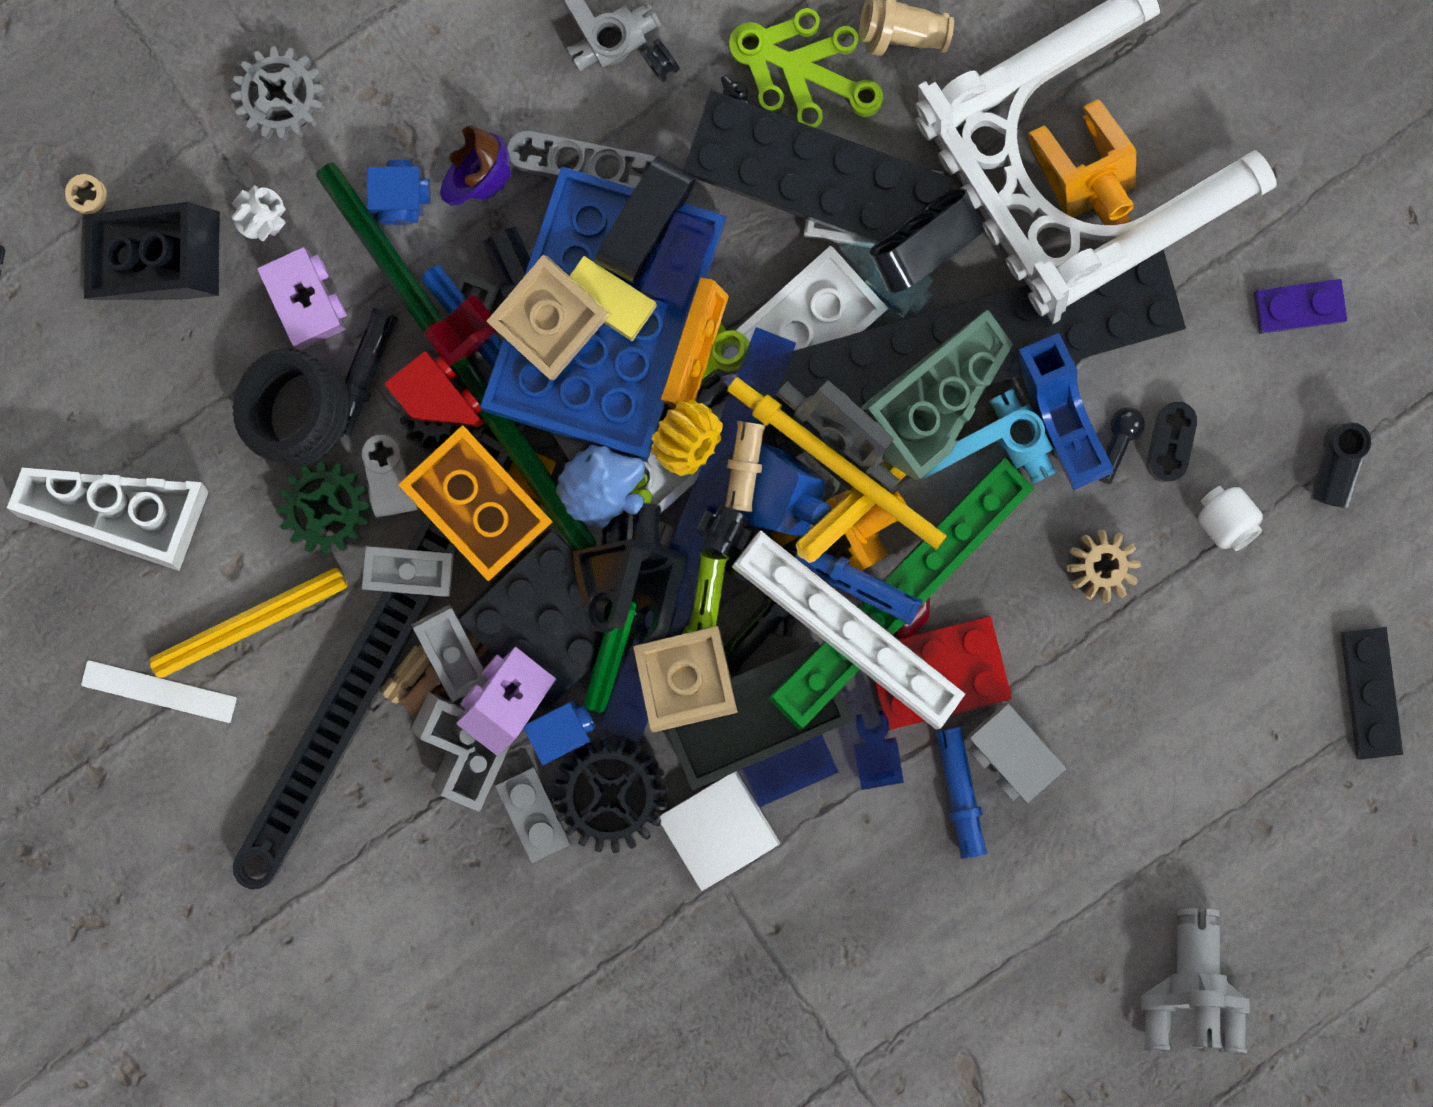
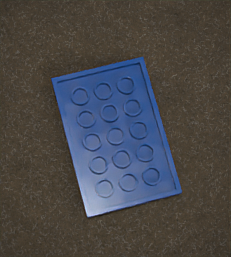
(612, 384)

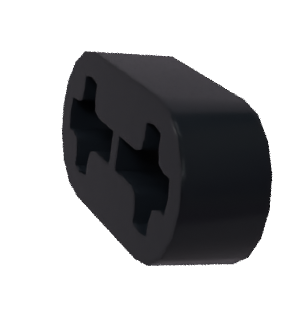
(1182, 443)

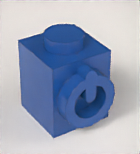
(397, 192)

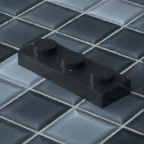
(1371, 693)

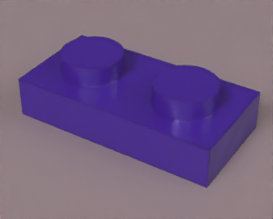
(1300, 306)

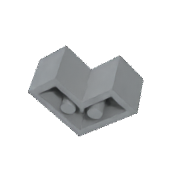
(467, 765)

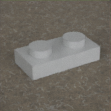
(407, 571)
(449, 652)
(533, 815)

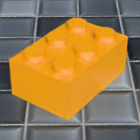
(475, 503)

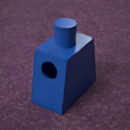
(786, 494)

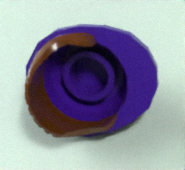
(477, 168)

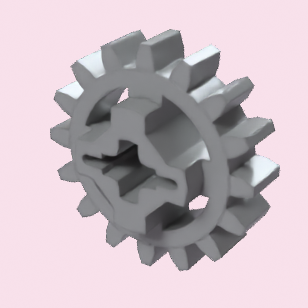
(267, 106)

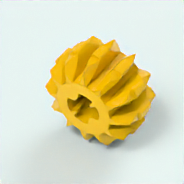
(686, 437)

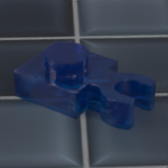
(878, 757)

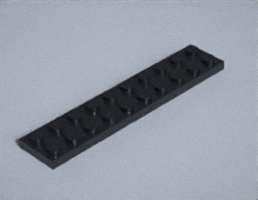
(1115, 315)

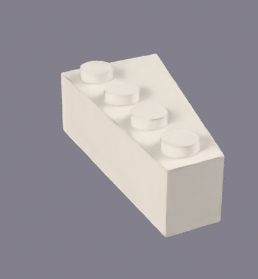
(126, 514)

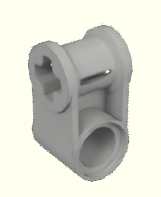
(383, 488)

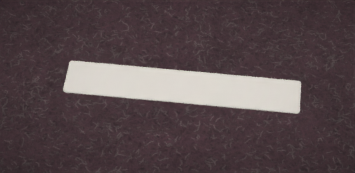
(158, 691)

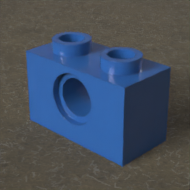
(560, 731)

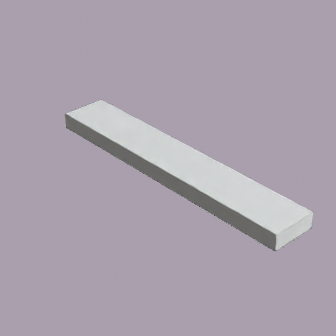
(848, 630)

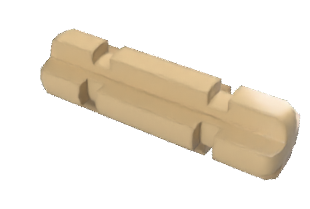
(406, 674)

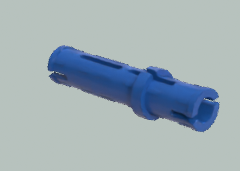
(877, 593)
(961, 793)

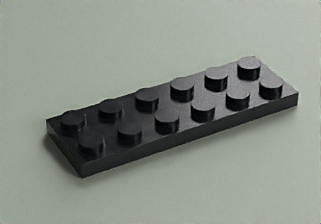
(807, 170)

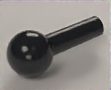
(1126, 426)

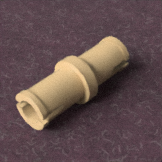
(744, 466)

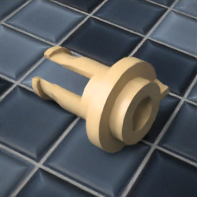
(898, 24)

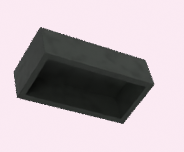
(759, 728)

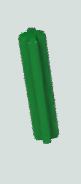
(608, 664)

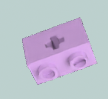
(284, 281)
(505, 701)

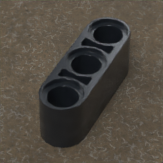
(645, 219)
(926, 240)

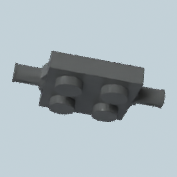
(843, 428)

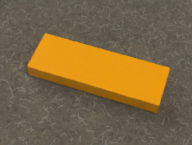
(695, 343)

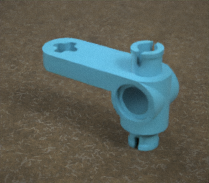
(1030, 455)

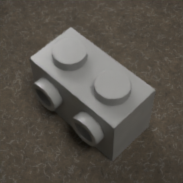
(1014, 753)

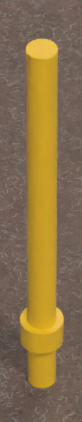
(769, 412)

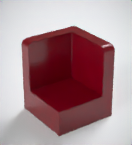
(461, 331)

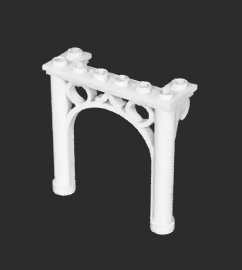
(1064, 279)

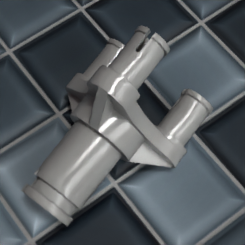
(1198, 985)

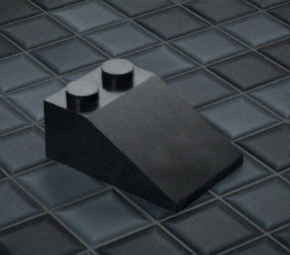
(152, 253)

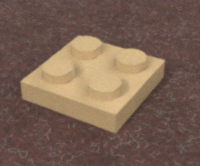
(548, 317)
(685, 679)

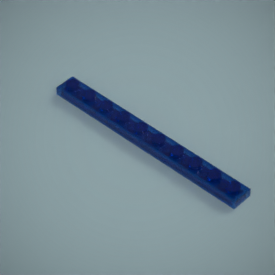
(763, 371)

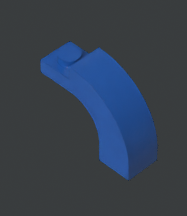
(1056, 399)

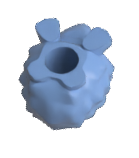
(599, 485)

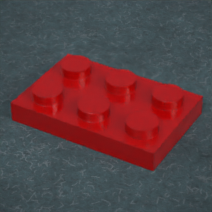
(966, 657)

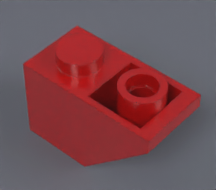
(430, 396)

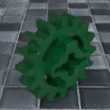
(329, 488)

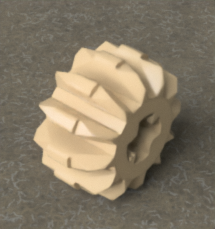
(1113, 577)

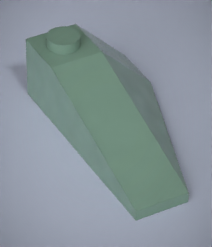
(938, 395)

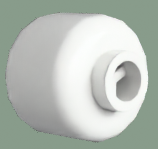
(1230, 518)

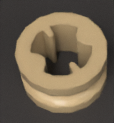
(82, 181)

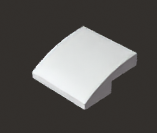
(719, 830)

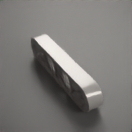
(589, 157)

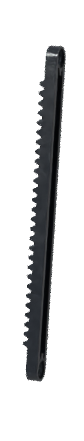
(344, 707)

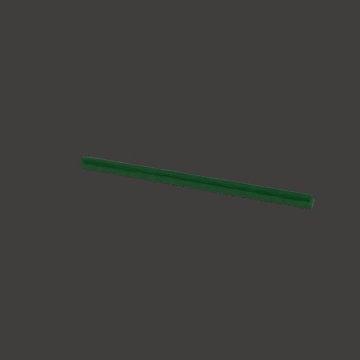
(465, 370)

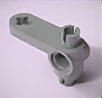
(628, 24)

